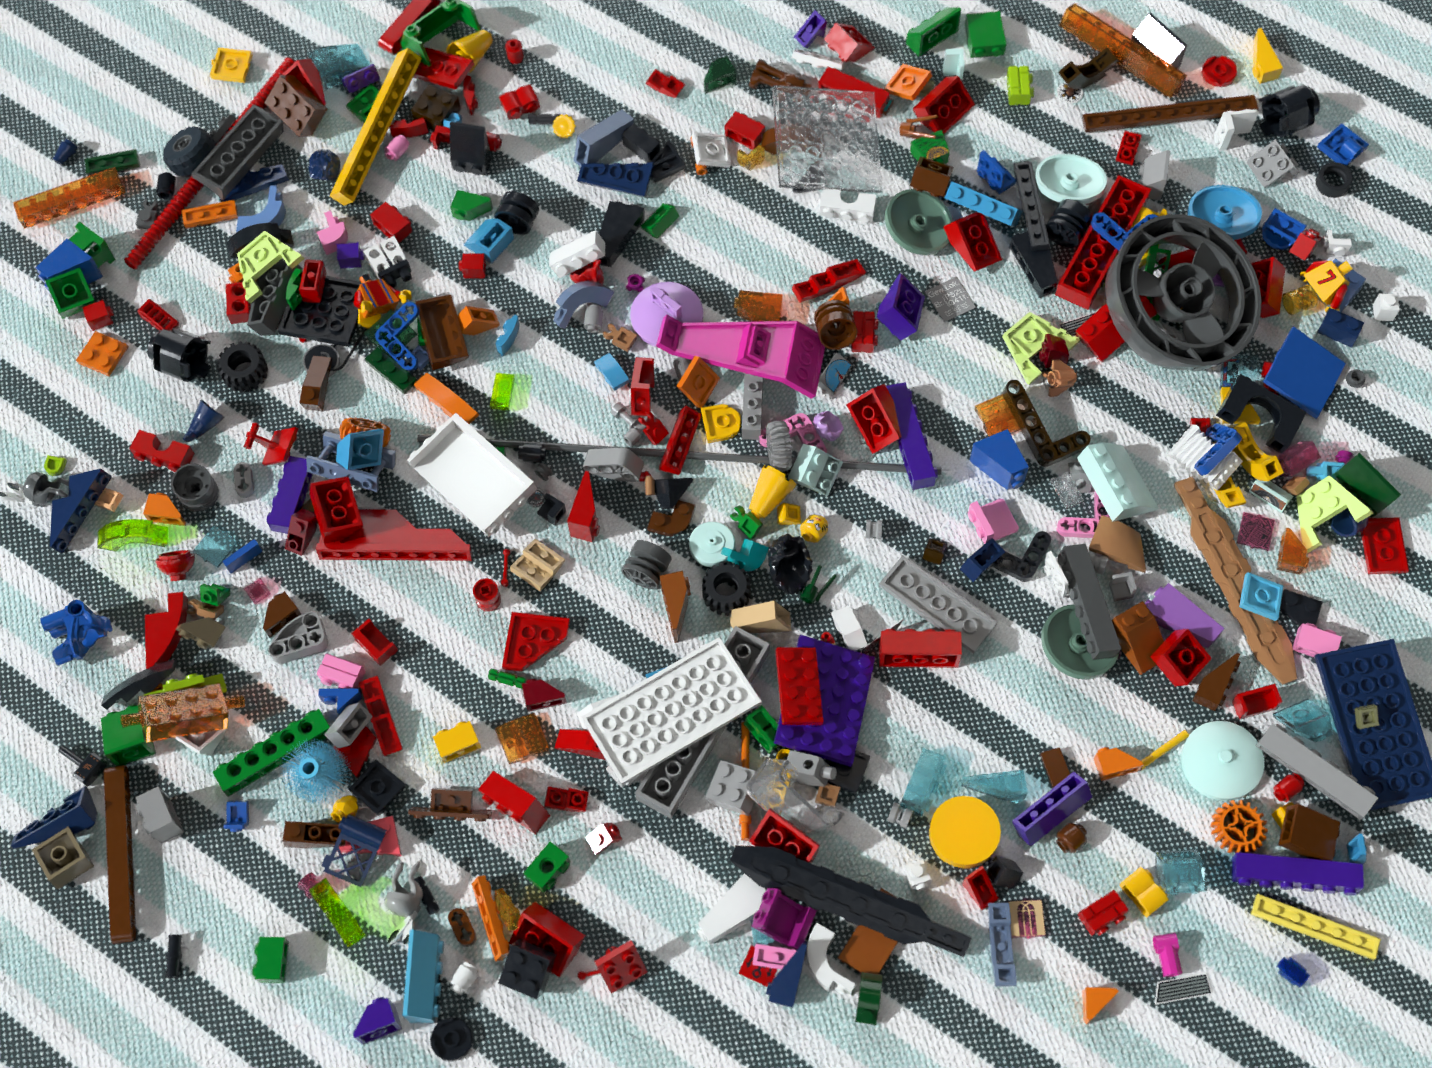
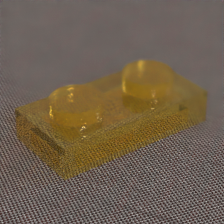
(506, 909)

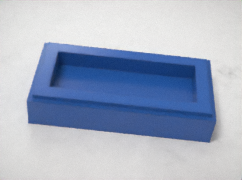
(242, 556)

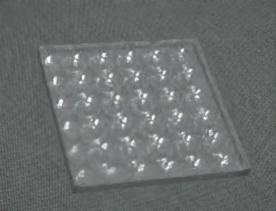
(826, 139)

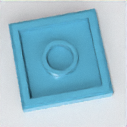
(1261, 596)

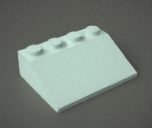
(1116, 481)

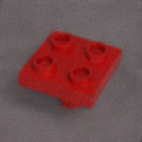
(620, 966)

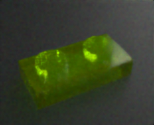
(502, 391)

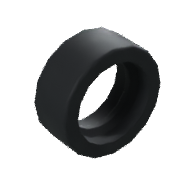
(1338, 169)

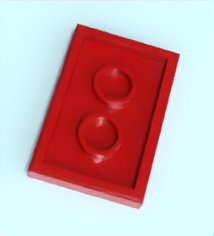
(1384, 546)

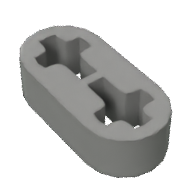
(247, 479)

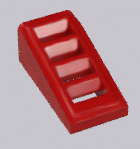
(149, 308)

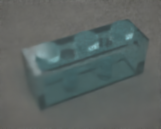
(924, 782)

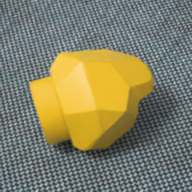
(343, 807)

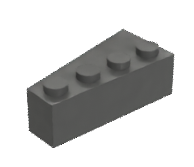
(270, 306)

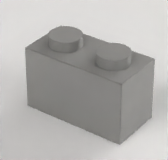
(348, 725)

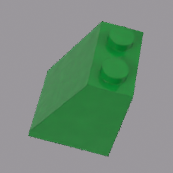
(126, 743)

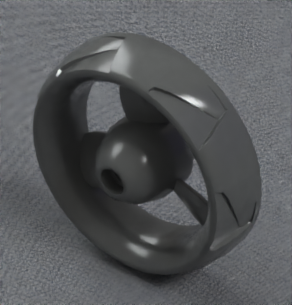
(1187, 288)

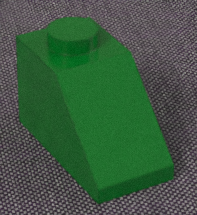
(469, 205)

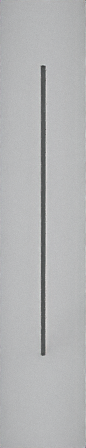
(691, 455)

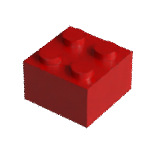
(1181, 657)

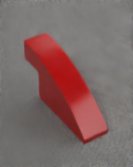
(161, 631)

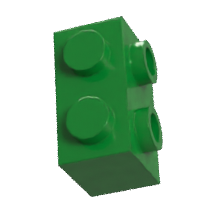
(271, 960)

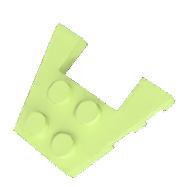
(261, 256)
(1025, 341)
(1322, 503)

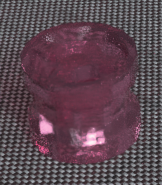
(306, 883)

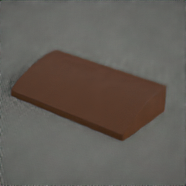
(441, 331)

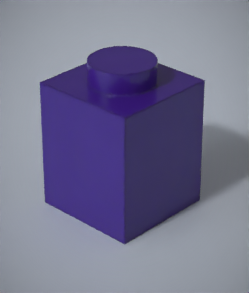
(350, 255)

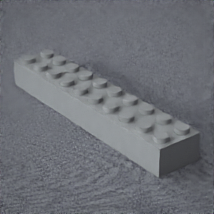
(670, 780)

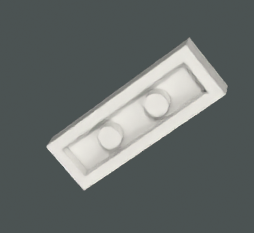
(817, 60)

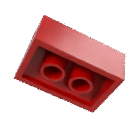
(947, 101)
(1271, 281)
(335, 508)
(779, 833)
(551, 933)

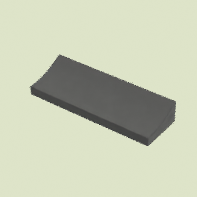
(238, 151)

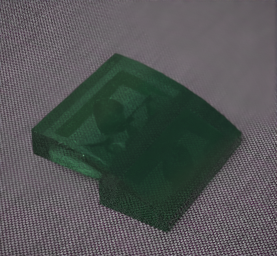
(405, 337)

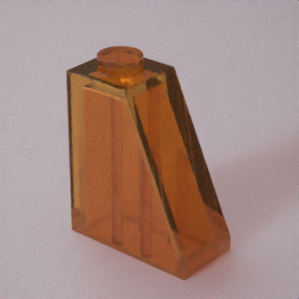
(759, 306)

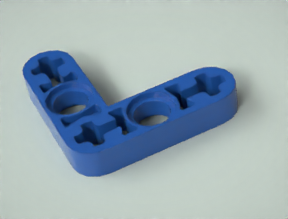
(1109, 224)
(393, 333)
(1225, 439)

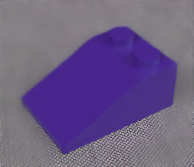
(901, 308)

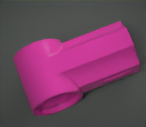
(1167, 948)

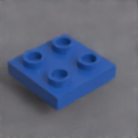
(1342, 145)

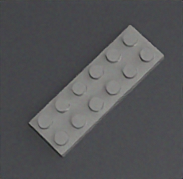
(937, 603)

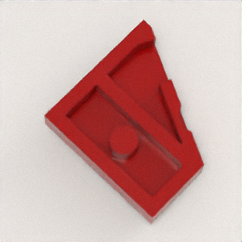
(358, 751)

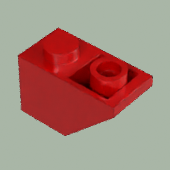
(1306, 243)

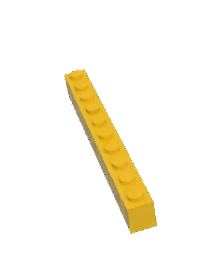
(375, 127)

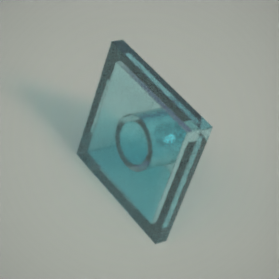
(1306, 720)

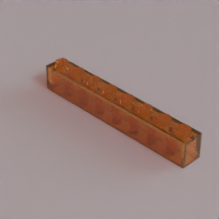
(1129, 53)

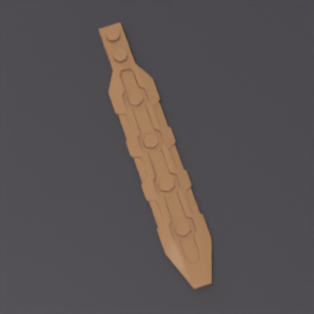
(1228, 569)

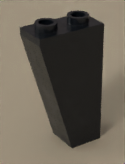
(618, 228)
(1035, 264)

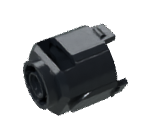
(1289, 110)
(179, 354)

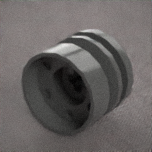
(192, 478)
(646, 564)

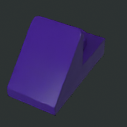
(813, 27)

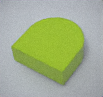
(54, 465)

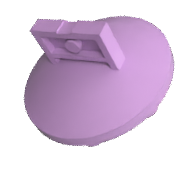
(663, 300)

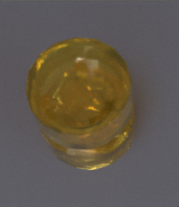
(1300, 299)

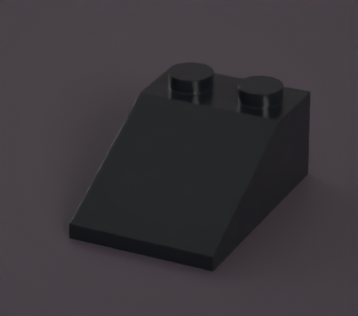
(469, 148)

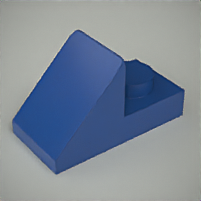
(342, 696)

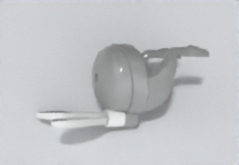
(404, 903)

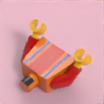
(377, 296)

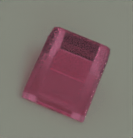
(257, 590)

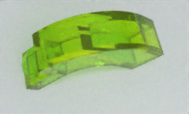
(130, 531)
(337, 912)

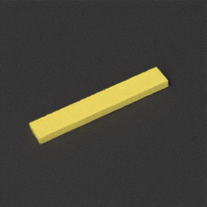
(1316, 926)

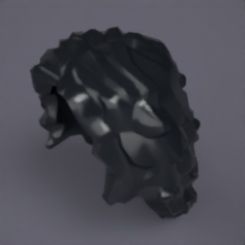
(789, 563)

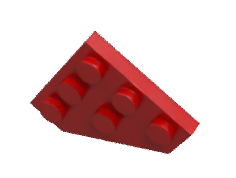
(532, 638)

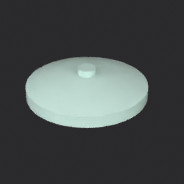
(1070, 178)
(1222, 760)

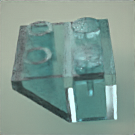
(1180, 871)

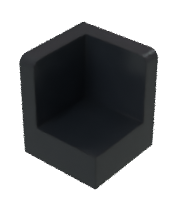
(552, 509)
(1004, 872)

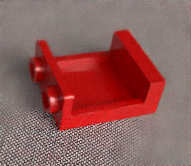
(642, 381)

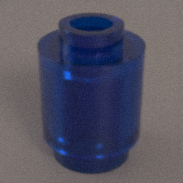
(1292, 971)

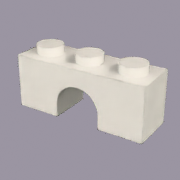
(860, 210)

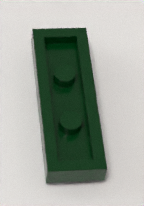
(120, 160)
(390, 370)

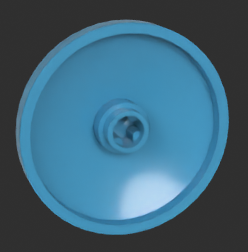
(1228, 208)

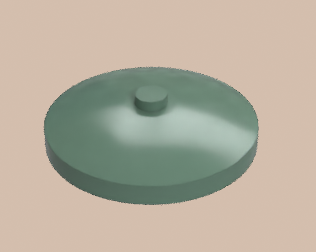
(917, 221)
(1067, 646)

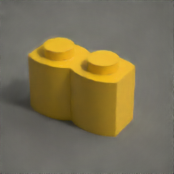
(1144, 891)

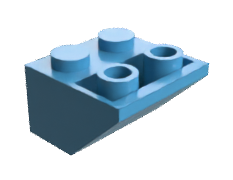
(490, 239)

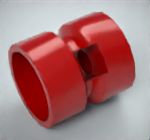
(487, 594)

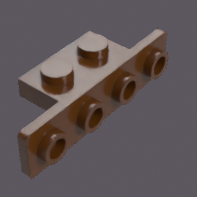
(450, 803)

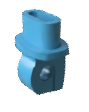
(454, 117)

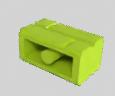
(1019, 85)

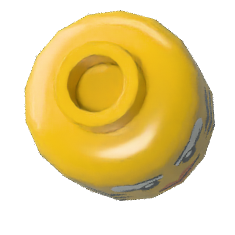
(814, 528)

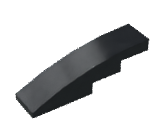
(142, 681)

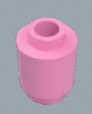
(396, 148)

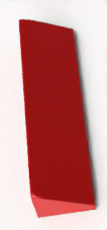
(680, 441)

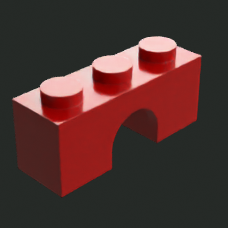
(146, 447)

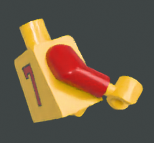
(1328, 281)

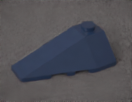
(76, 813)

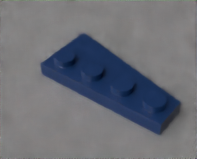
(619, 177)

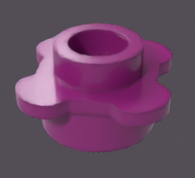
(635, 278)

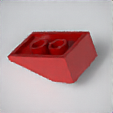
(309, 76)
(973, 241)
(876, 417)
(583, 517)

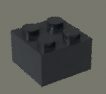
(527, 968)

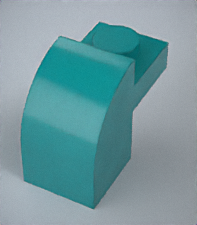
(750, 556)

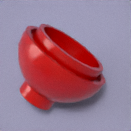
(176, 564)

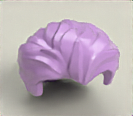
(828, 425)

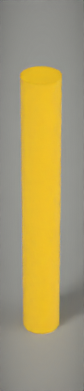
(1164, 748)

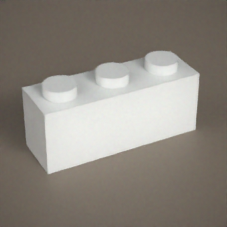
(577, 254)

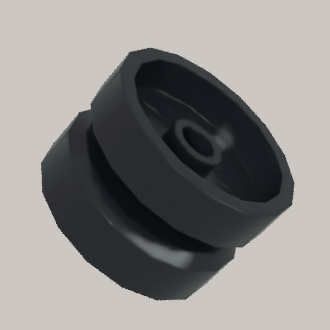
(517, 212)

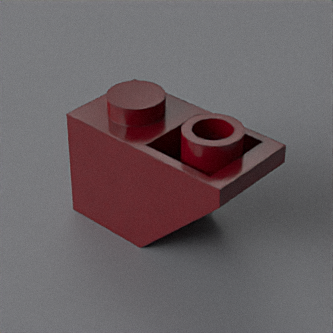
(1053, 349)
(301, 531)

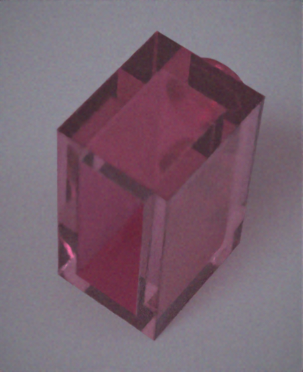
(1298, 458)

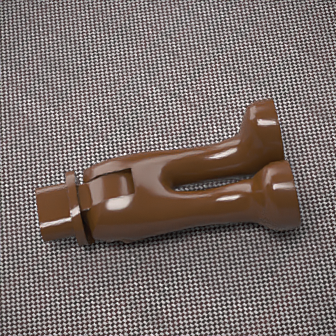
(761, 73)

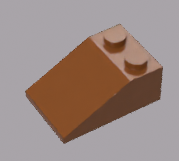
(675, 593)
(1138, 636)

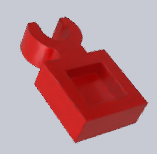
(654, 428)

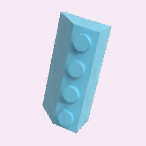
(422, 977)

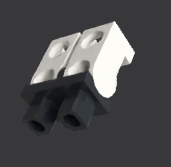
(392, 267)

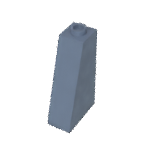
(601, 138)

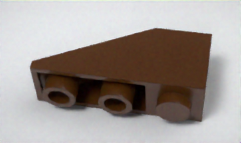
(1212, 687)
(310, 835)

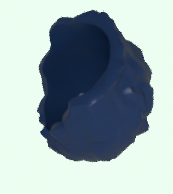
(324, 165)
(1346, 526)

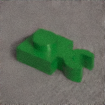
(748, 522)

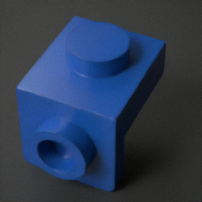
(237, 815)

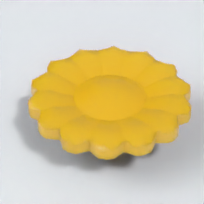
(564, 126)

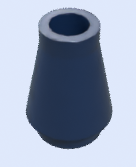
(65, 151)

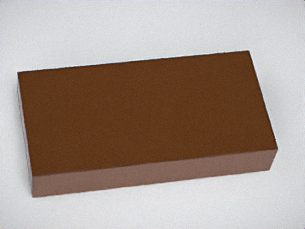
(1054, 766)

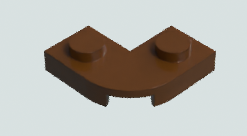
(674, 524)

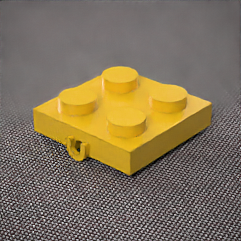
(231, 65)

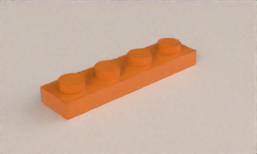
(492, 924)

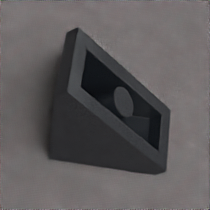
(670, 490)

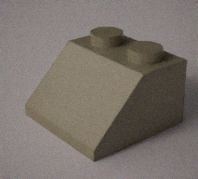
(62, 858)

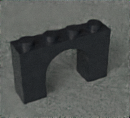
(1285, 415)

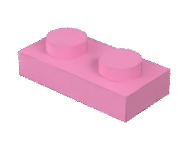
(771, 955)

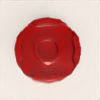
(1219, 71)

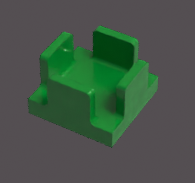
(99, 250)

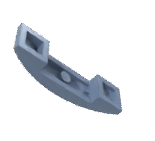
(1001, 945)

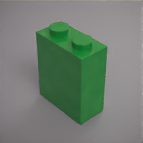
(985, 34)

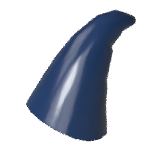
(203, 420)

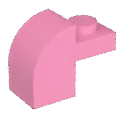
(333, 235)

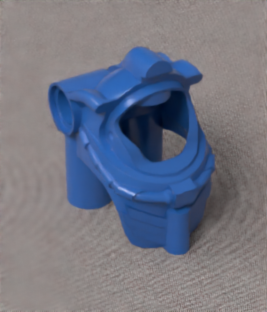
(82, 630)

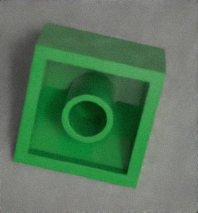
(70, 292)

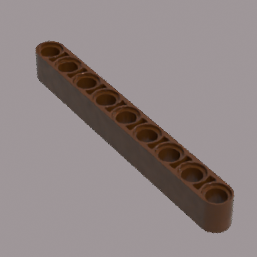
(119, 855)

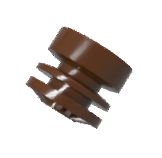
(835, 324)

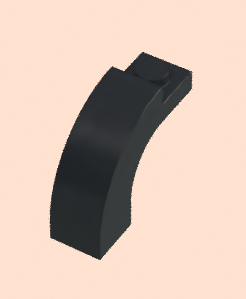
(248, 234)

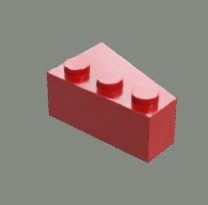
(514, 801)

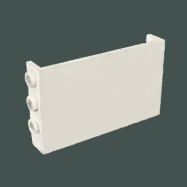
(472, 474)

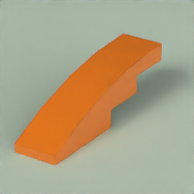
(445, 398)

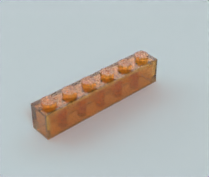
(69, 197)

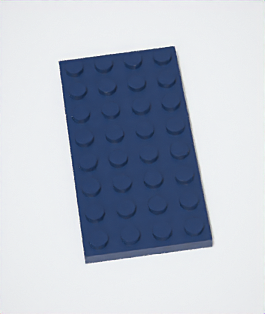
(1383, 757)

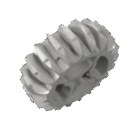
(779, 445)

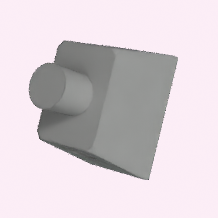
(811, 769)

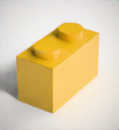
(456, 741)

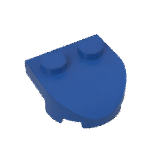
(1281, 230)

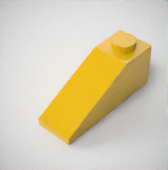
(1265, 62)

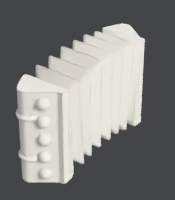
(1192, 447)

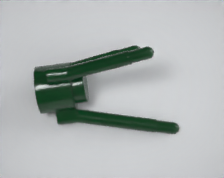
(810, 592)

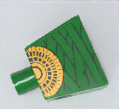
(930, 148)

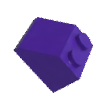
(377, 1021)

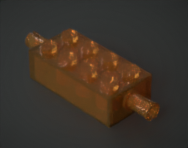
(182, 712)

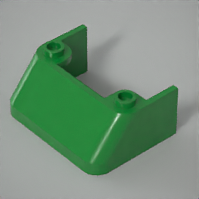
(434, 23)

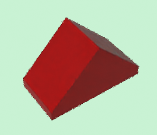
(980, 888)

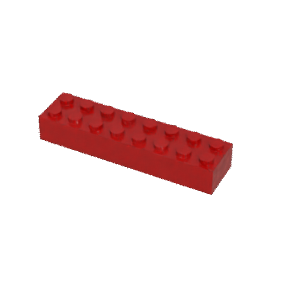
(1095, 254)

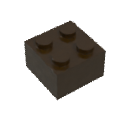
(435, 106)

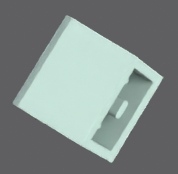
(815, 469)

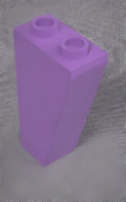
(1177, 612)

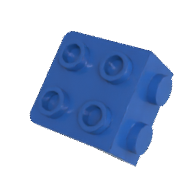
(994, 173)

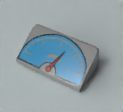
(834, 373)

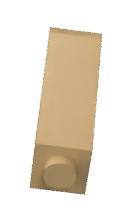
(762, 618)

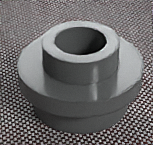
(1359, 375)

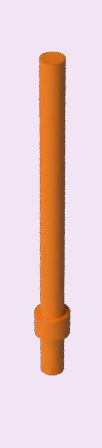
(744, 820)

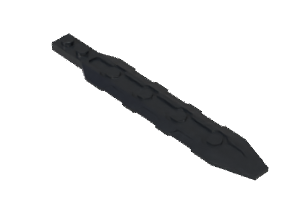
(846, 898)

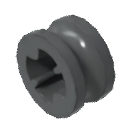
(543, 472)

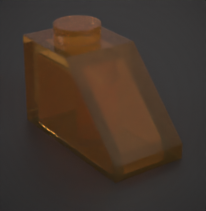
(1292, 554)

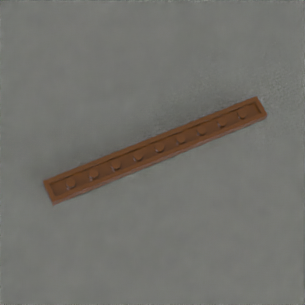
(1166, 113)

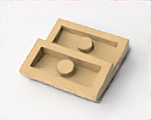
(537, 565)

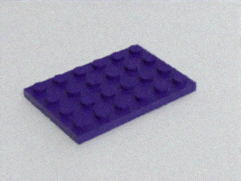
(844, 691)

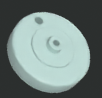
(708, 542)

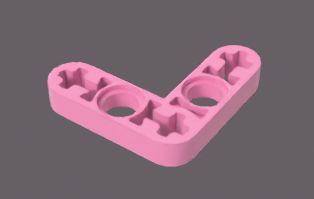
(800, 430)
(1070, 521)

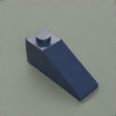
(786, 982)

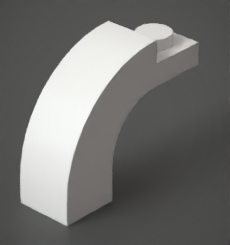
(817, 962)

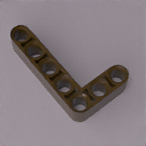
(1039, 430)

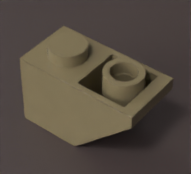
(203, 631)

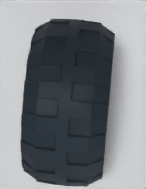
(187, 150)

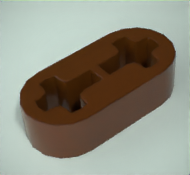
(458, 929)

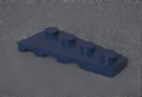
(258, 181)

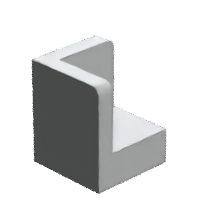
(1122, 586)

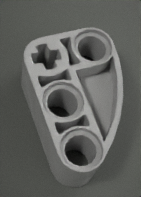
(614, 464)
(296, 633)

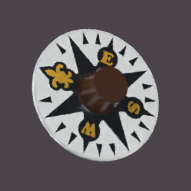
(1068, 94)

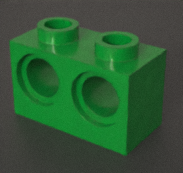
(763, 728)

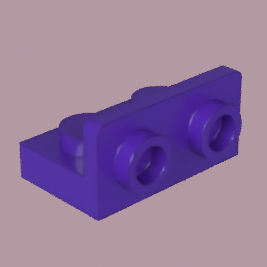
(360, 78)

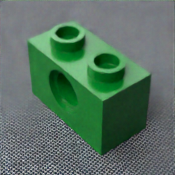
(549, 855)

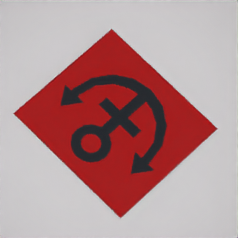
(756, 973)

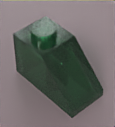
(719, 74)

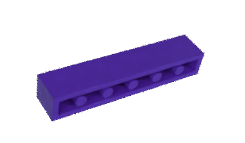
(912, 441)
(1297, 873)

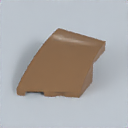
(1119, 543)

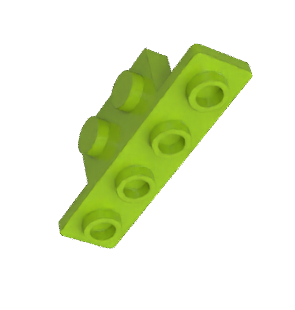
(191, 681)

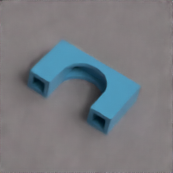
(983, 204)

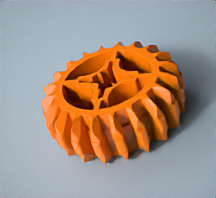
(353, 425)
(1236, 812)

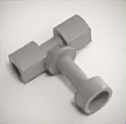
(635, 427)

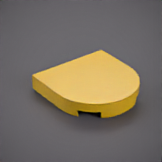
(720, 422)

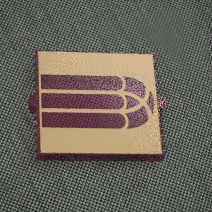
(1027, 919)

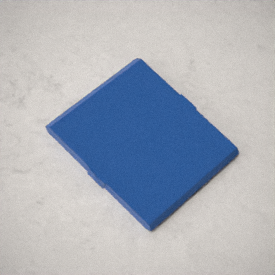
(1304, 372)

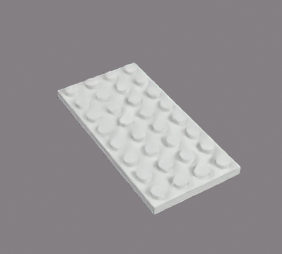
(670, 711)

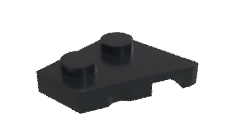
(666, 163)
(1300, 608)

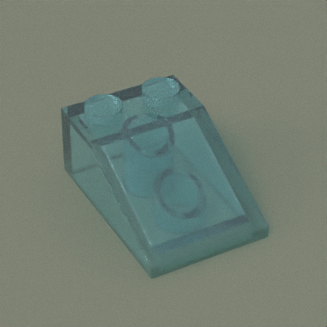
(337, 62)

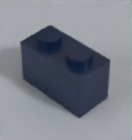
(1340, 327)

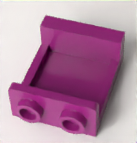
(783, 919)

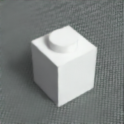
(1386, 307)

